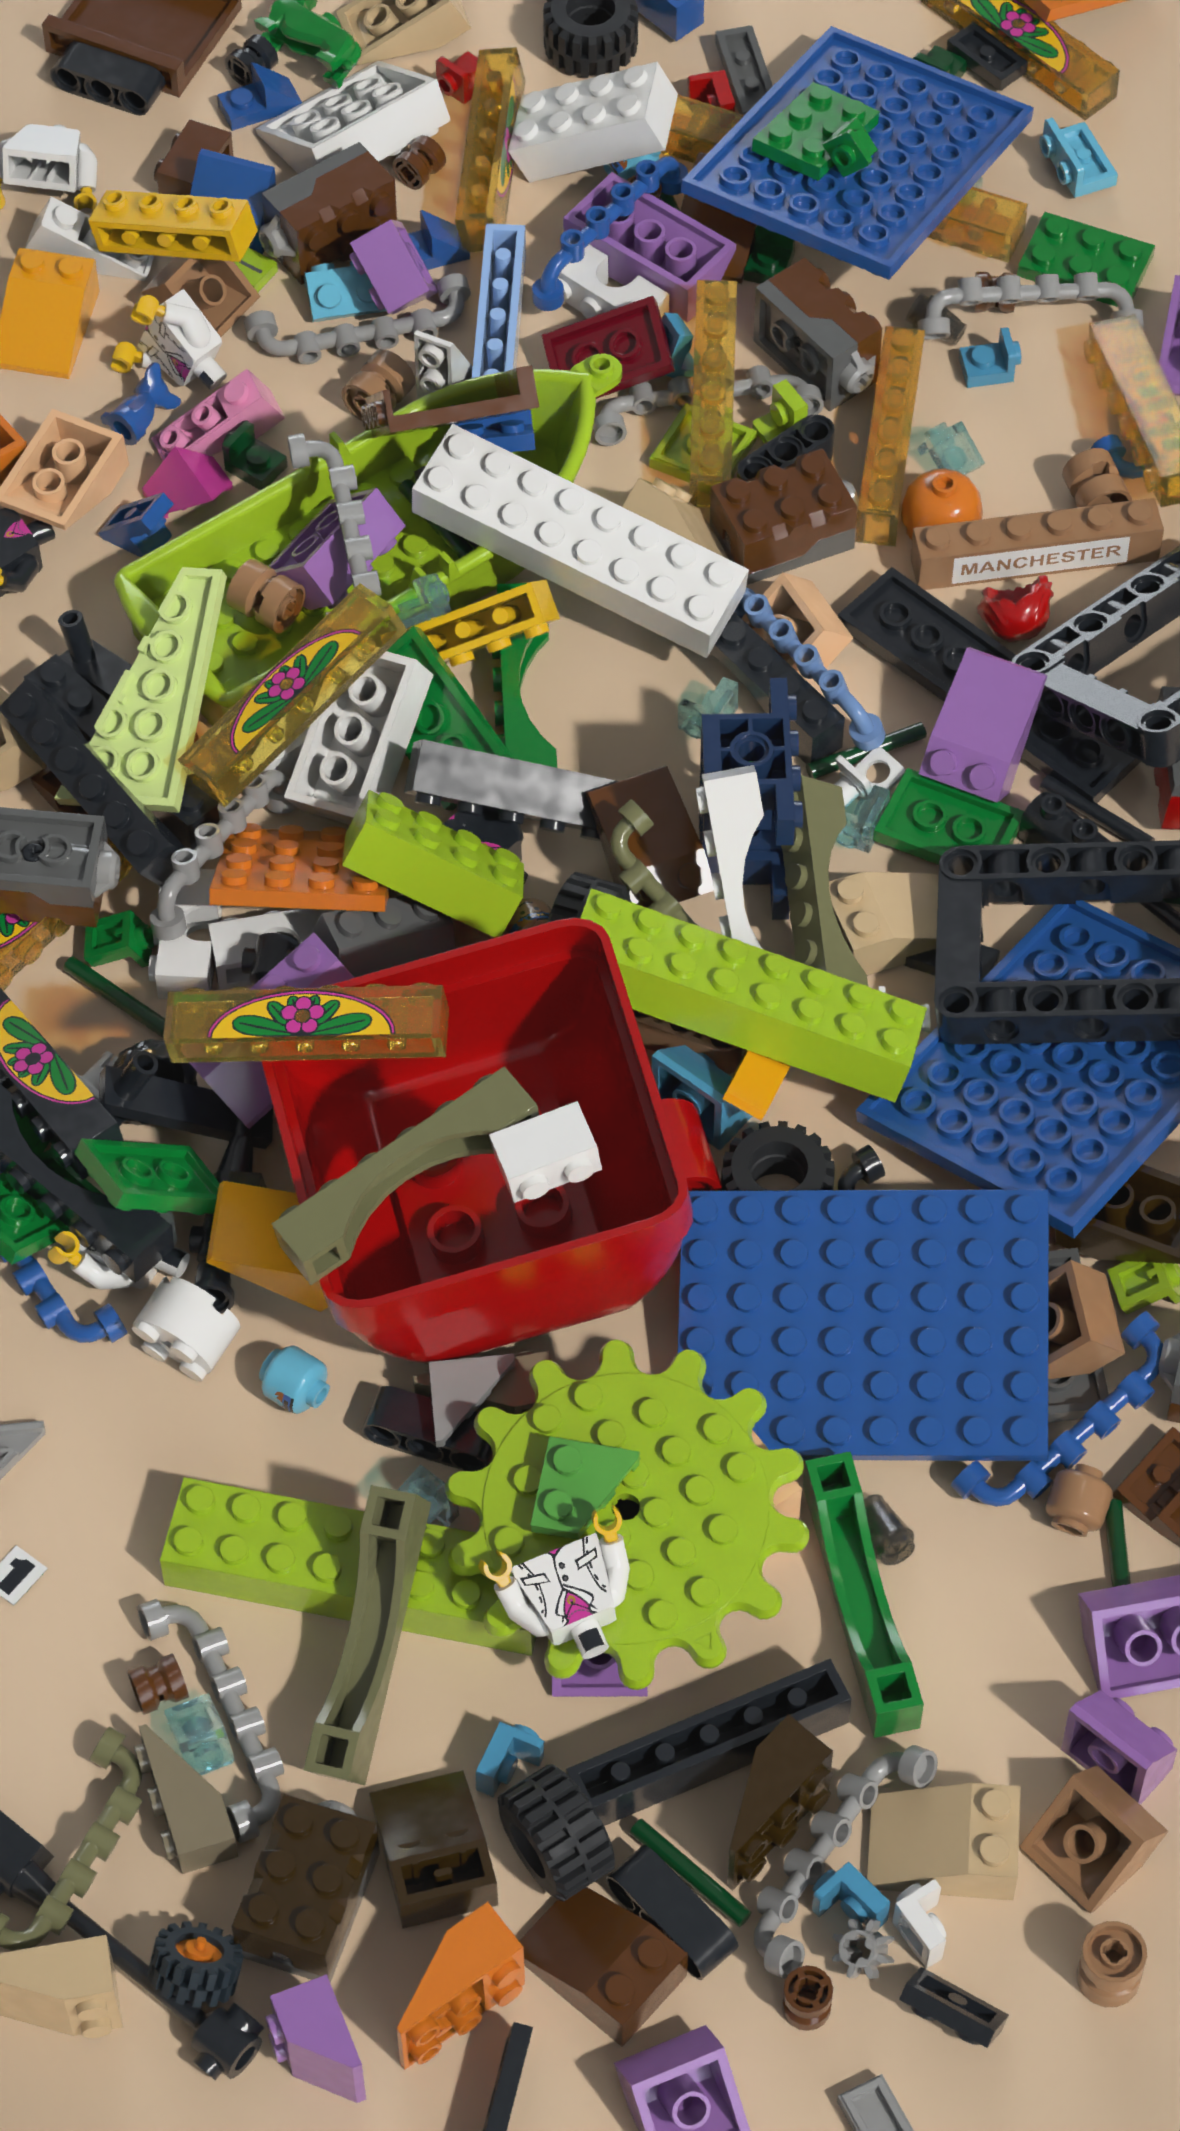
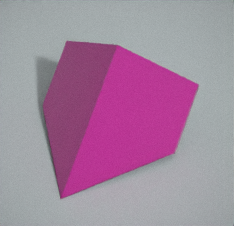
(187, 479)

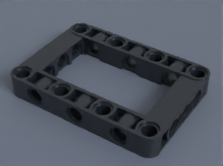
(1096, 639)
(1059, 1009)

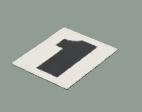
(18, 1574)

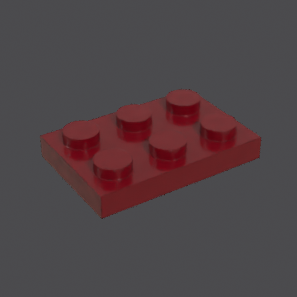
(628, 333)

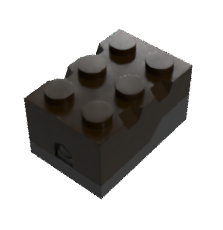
(307, 1887)

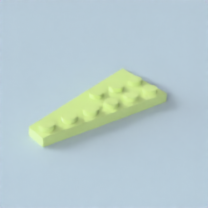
(159, 700)

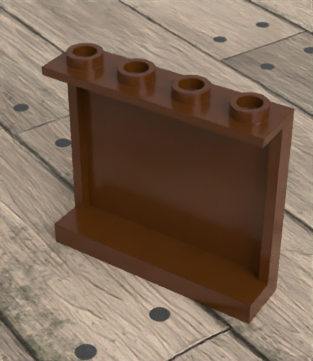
(160, 33)
(515, 395)

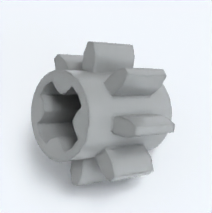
(873, 1941)

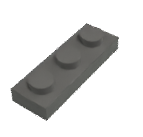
(743, 66)

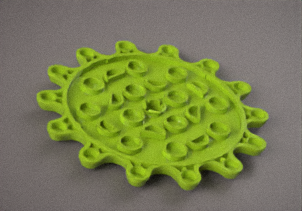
(700, 1497)

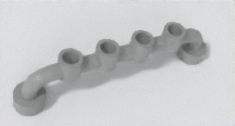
(1011, 291)
(262, 327)
(610, 425)
(349, 512)
(267, 789)
(244, 1724)
(781, 1953)

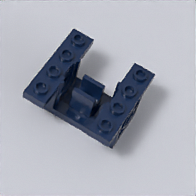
(768, 744)

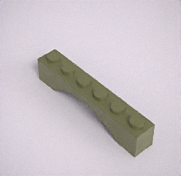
(806, 865)
(326, 1226)
(353, 1709)

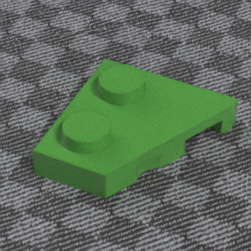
(575, 1483)

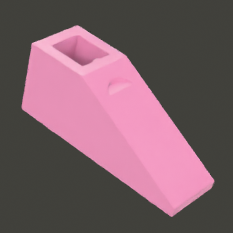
(211, 420)

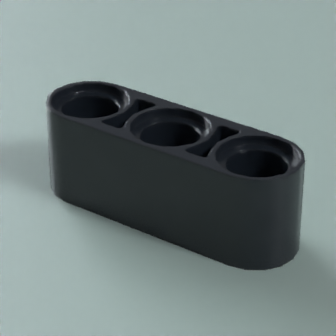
(107, 78)
(802, 438)
(407, 1425)
(669, 1904)

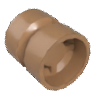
(381, 372)
(1094, 479)
(263, 594)
(1111, 1964)

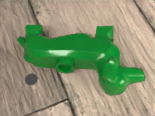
(311, 36)

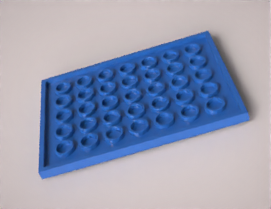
(930, 140)
(1047, 1112)
(876, 1318)

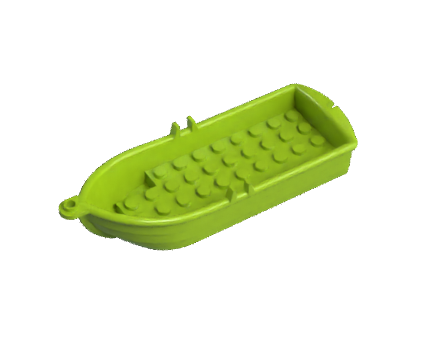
(276, 514)

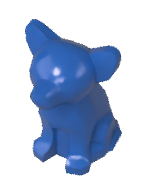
(137, 411)

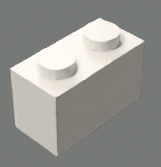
(546, 1152)

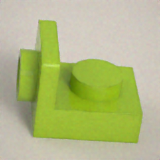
(785, 411)
(1144, 1283)

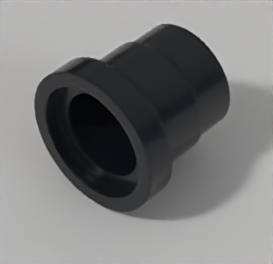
(216, 1283)

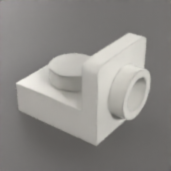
(921, 1930)

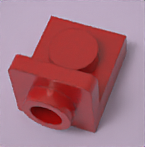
(458, 77)
(711, 89)

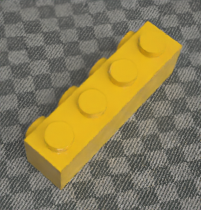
(173, 225)
(492, 622)

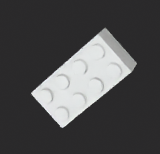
(593, 122)
(359, 739)

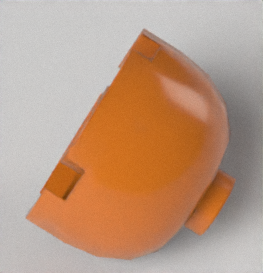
(939, 499)

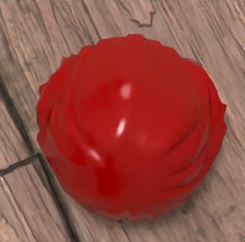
(1017, 613)

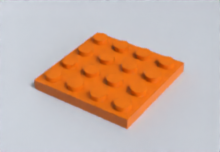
(292, 871)

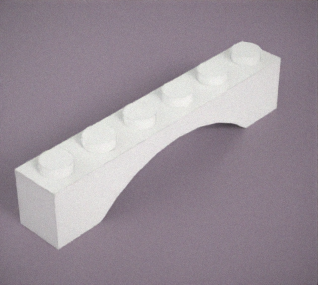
(734, 814)

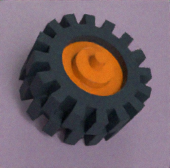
(195, 1964)

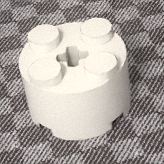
(185, 1327)

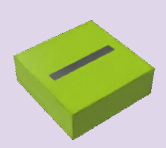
(257, 268)

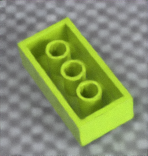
(434, 863)

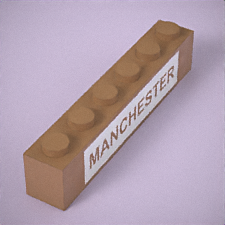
(1036, 544)

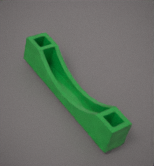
(519, 734)
(873, 1641)

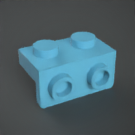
(1077, 158)
(338, 292)

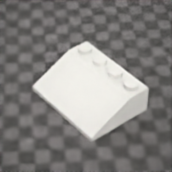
(376, 106)

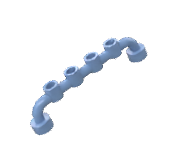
(865, 727)

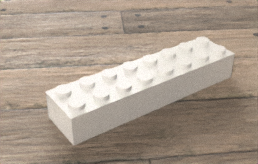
(579, 540)

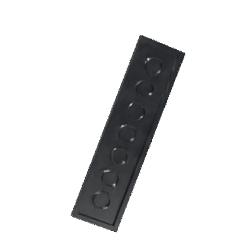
(928, 645)

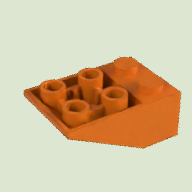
(470, 1973)

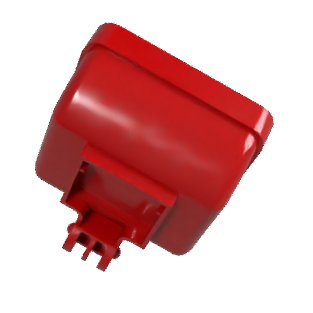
(448, 1252)

